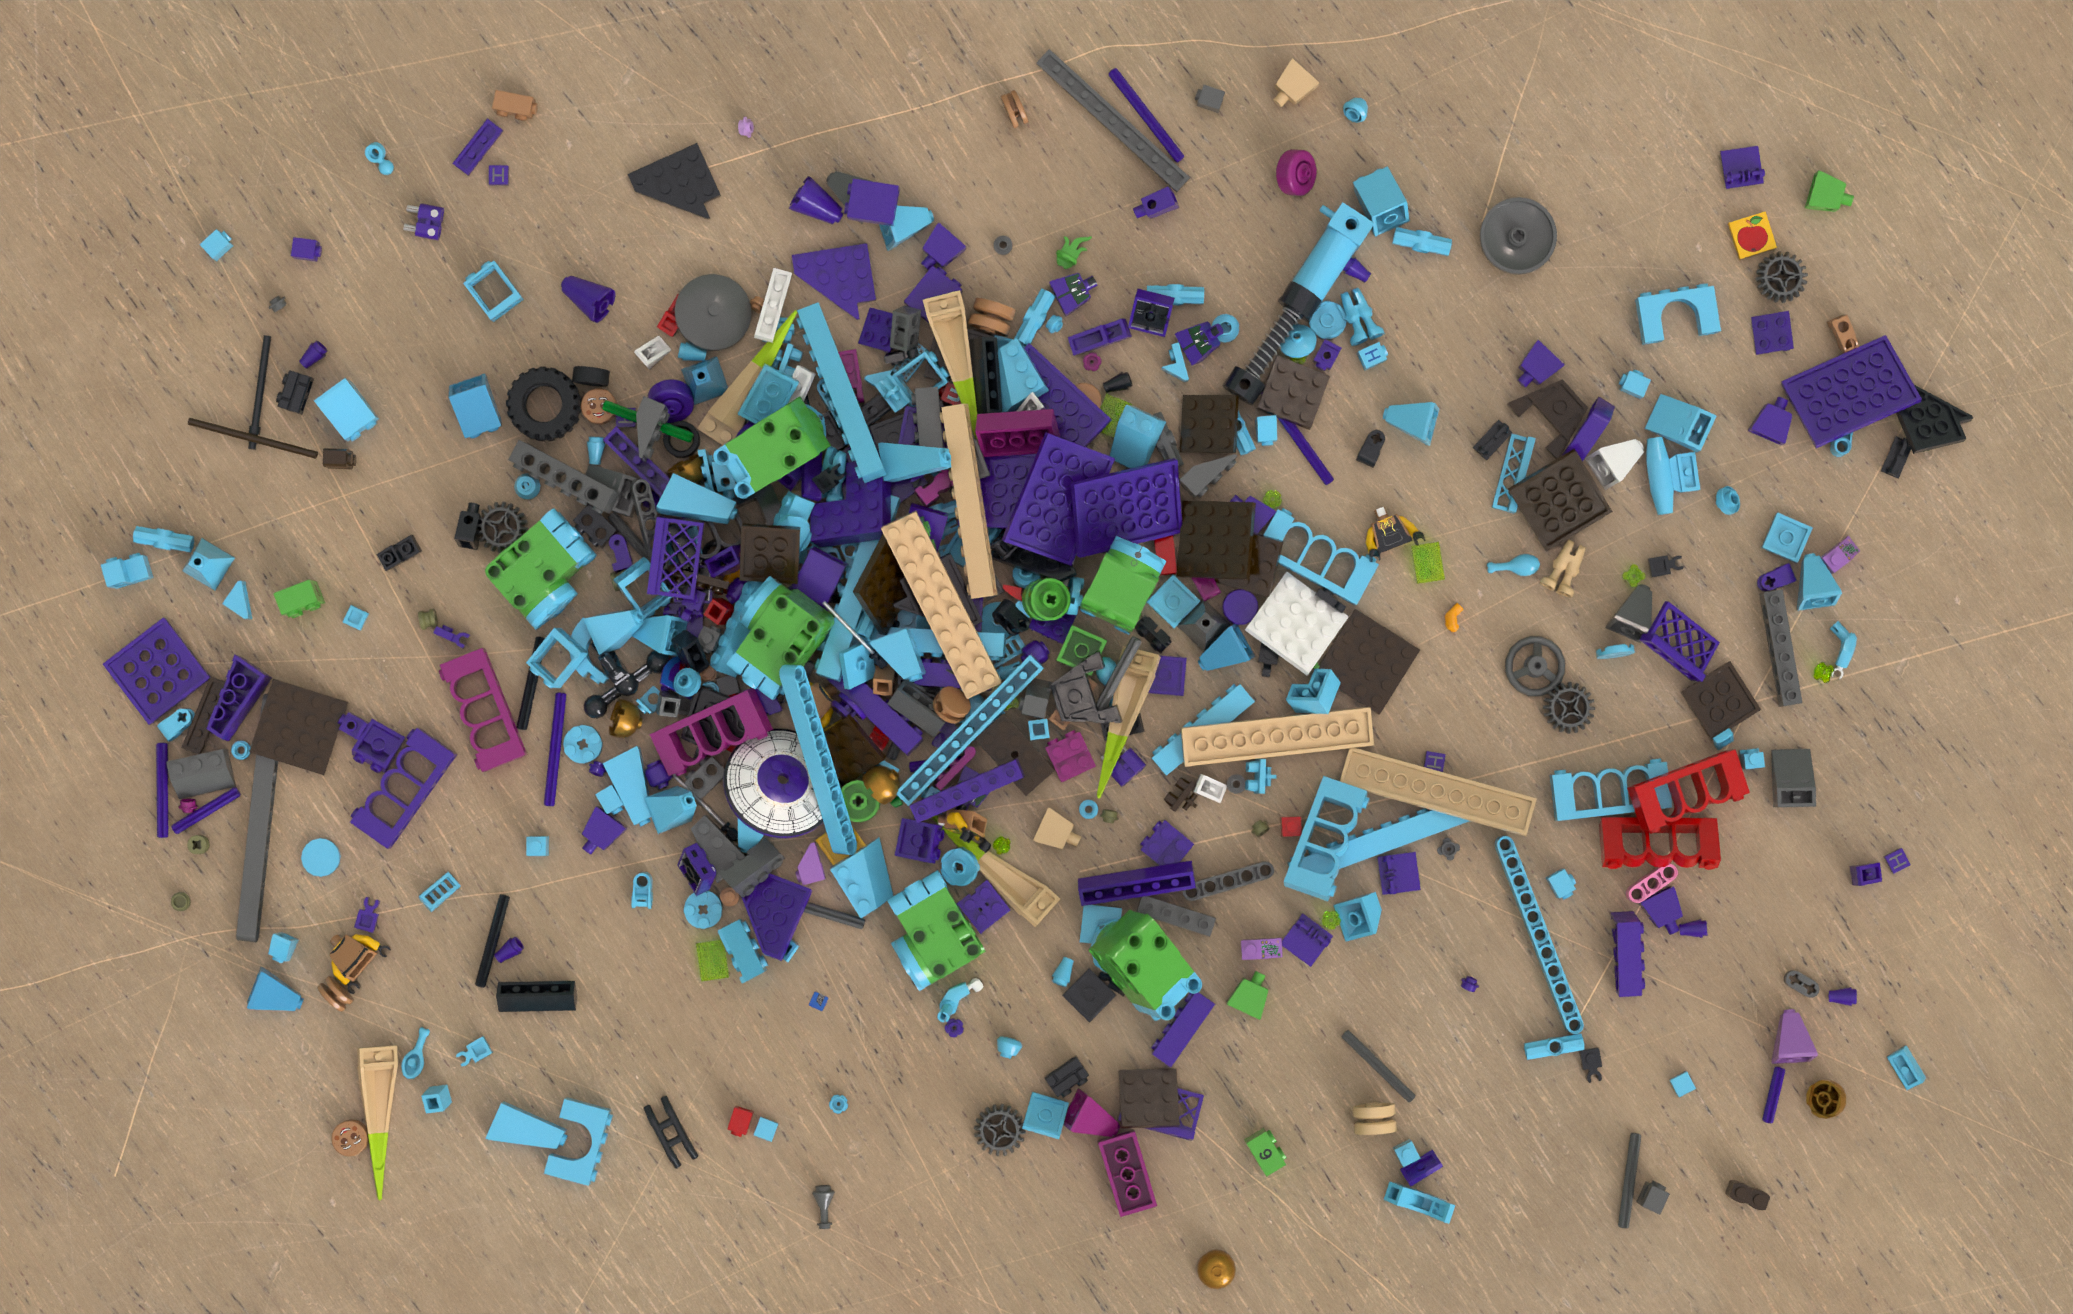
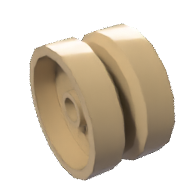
(1375, 1118)

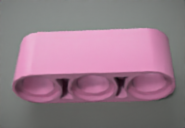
(1642, 886)

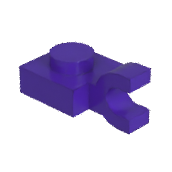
(692, 605)
(446, 632)

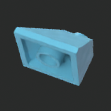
(1359, 916)

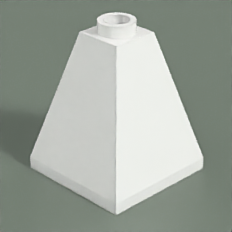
(1614, 461)

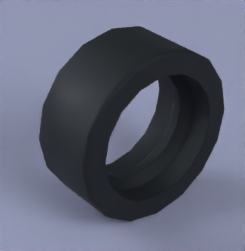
(590, 376)
(690, 451)

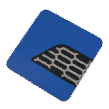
(818, 1001)

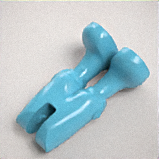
(1358, 311)
(832, 458)

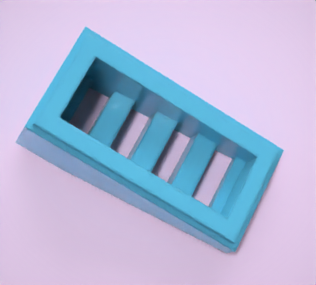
(1010, 656)
(431, 907)

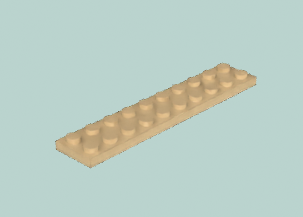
(941, 604)
(1276, 736)
(1438, 791)

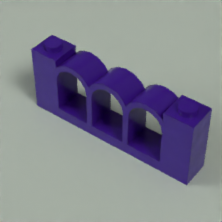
(376, 827)

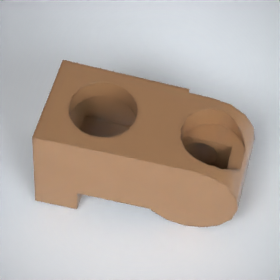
(1843, 333)

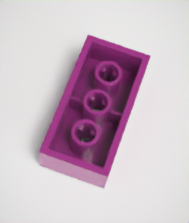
(1014, 431)
(1120, 1183)

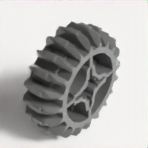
(1781, 284)
(504, 519)
(1574, 700)
(984, 1123)

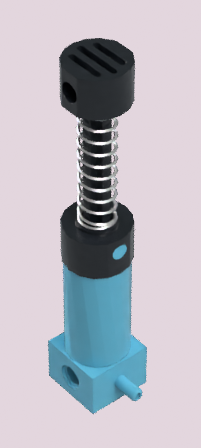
(1304, 293)

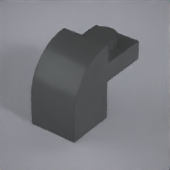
(672, 704)

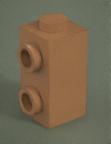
(515, 105)
(884, 681)

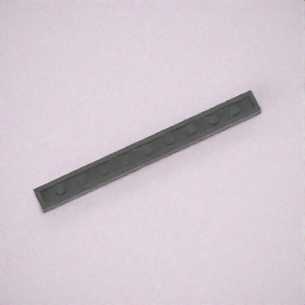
(1113, 120)

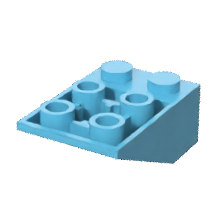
(1680, 422)

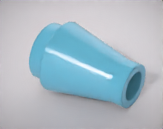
(688, 352)
(595, 449)
(1063, 972)

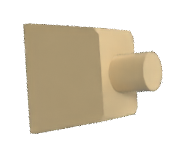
(1294, 84)
(1056, 831)

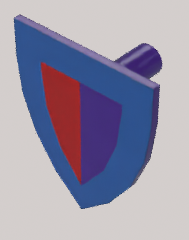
(668, 674)

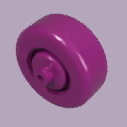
(1296, 172)

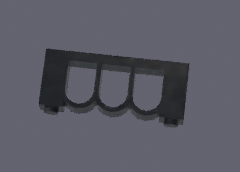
(767, 504)

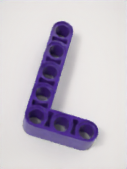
(1592, 428)

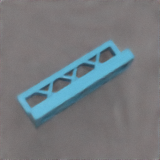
(1521, 470)

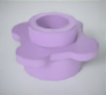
(745, 127)

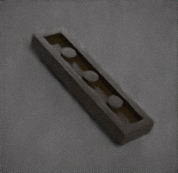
(197, 733)

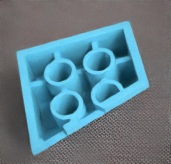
(1017, 376)
(864, 878)
(744, 949)

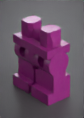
(931, 493)

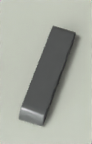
(643, 516)
(1237, 880)

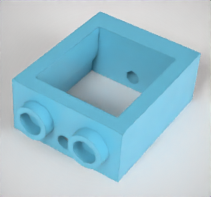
(506, 305)
(931, 358)
(629, 576)
(570, 644)

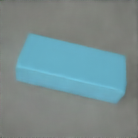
(1906, 1068)

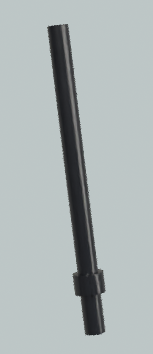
(254, 428)

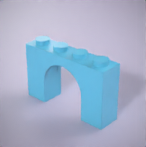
(1700, 299)
(595, 1120)

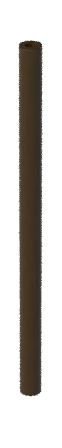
(253, 438)

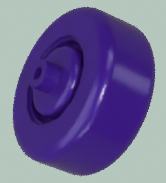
(676, 397)

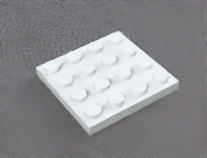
(1296, 623)

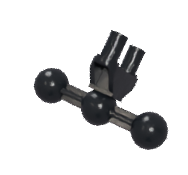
(625, 682)

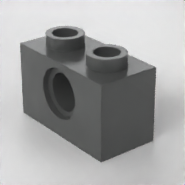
(1653, 1196)

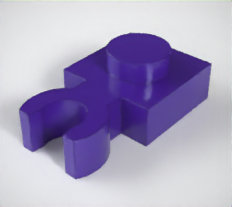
(366, 918)

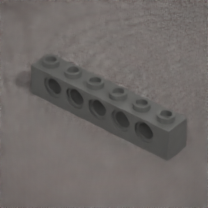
(524, 452)
(1780, 648)

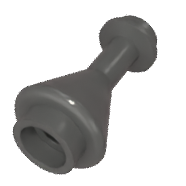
(823, 1197)

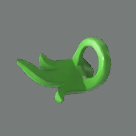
(1068, 254)

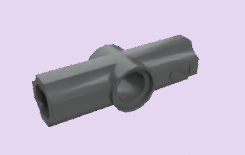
(1167, 444)

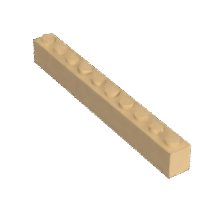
(969, 501)

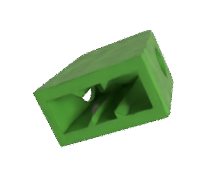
(1827, 193)
(1250, 996)

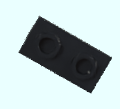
(1492, 439)
(1896, 457)
(1158, 641)

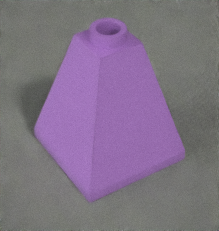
(1792, 1040)

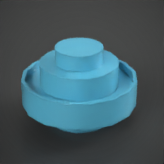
(1230, 327)
(1727, 500)
(1023, 578)
(687, 682)

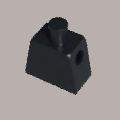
(467, 534)

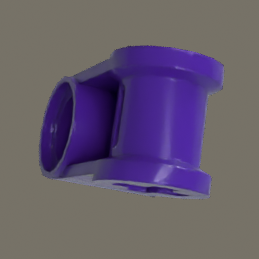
(1779, 577)

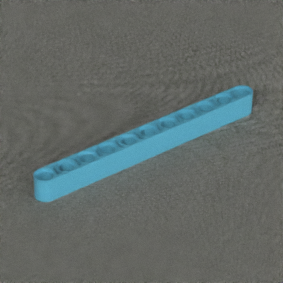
(818, 759)
(1546, 940)

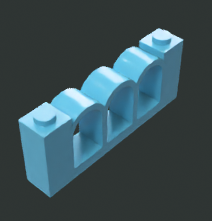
(1356, 582)
(1564, 799)
(1307, 881)

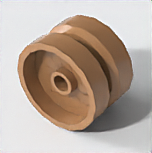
(991, 317)

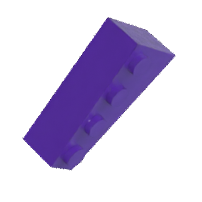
(237, 697)
(1628, 954)

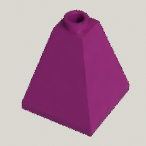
(1088, 1117)

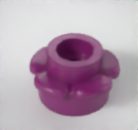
(1092, 356)
(187, 805)

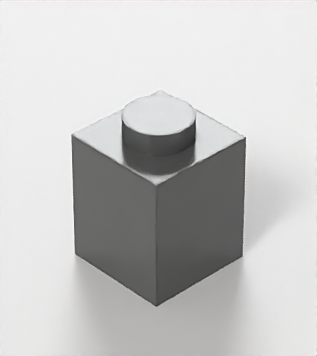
(1210, 98)

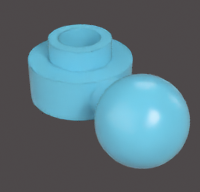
(385, 166)

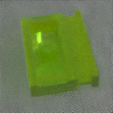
(1113, 408)
(1427, 562)
(712, 960)

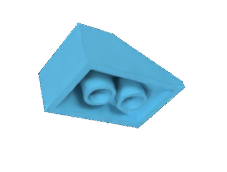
(1136, 437)

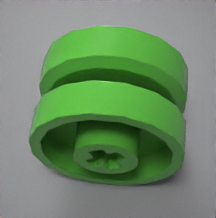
(1046, 599)
(867, 809)

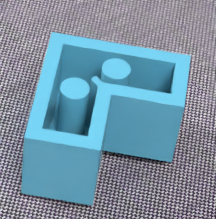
(122, 573)
(1315, 696)

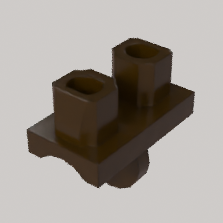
(1175, 801)

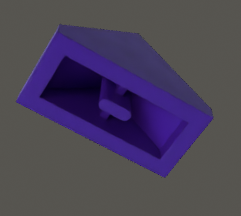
(1866, 874)

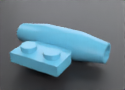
(1669, 475)

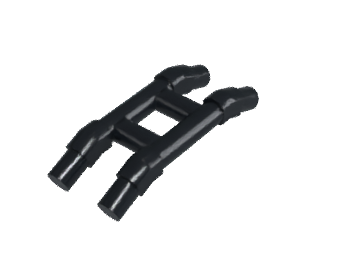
(659, 1127)

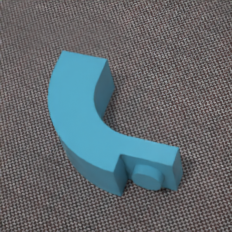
(583, 638)
(1419, 1201)

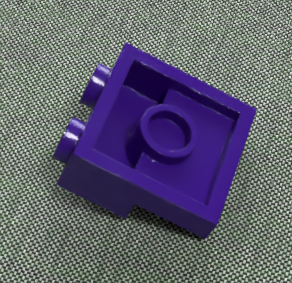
(377, 746)
(919, 841)
(1166, 844)

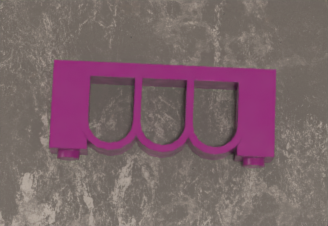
(464, 666)
(672, 751)

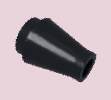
(1118, 383)

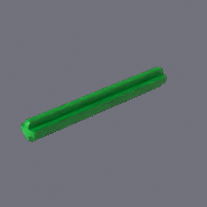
(631, 415)

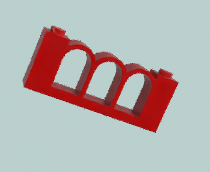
(1730, 777)
(1614, 854)

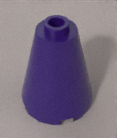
(816, 202)
(589, 297)

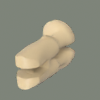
(1566, 562)

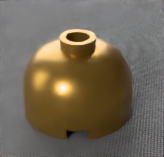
(688, 469)
(625, 719)
(883, 783)
(1826, 1099)
(1216, 1269)

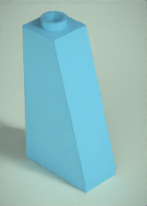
(911, 461)
(693, 501)
(630, 783)
(524, 1128)

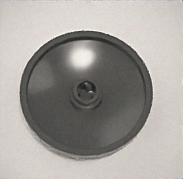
(1518, 236)
(712, 312)

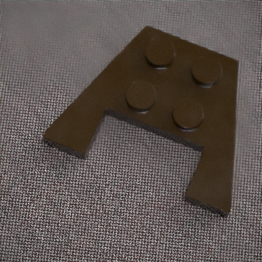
(1559, 406)

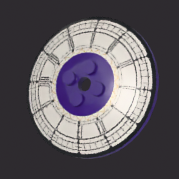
(757, 794)

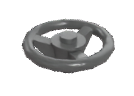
(1535, 665)

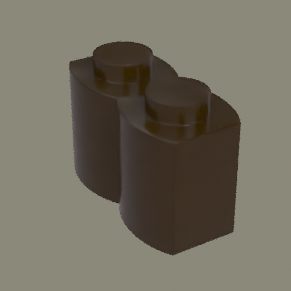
(338, 458)
(1750, 1195)

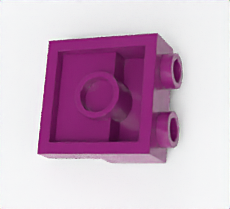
(1070, 756)

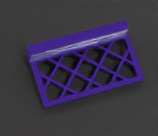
(658, 556)
(1673, 656)
(1182, 1131)

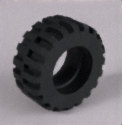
(525, 386)

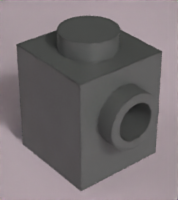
(709, 638)

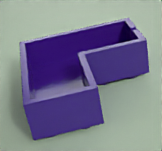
(856, 517)

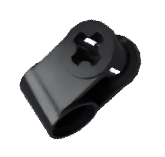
(1369, 451)
(1002, 548)
(1009, 616)

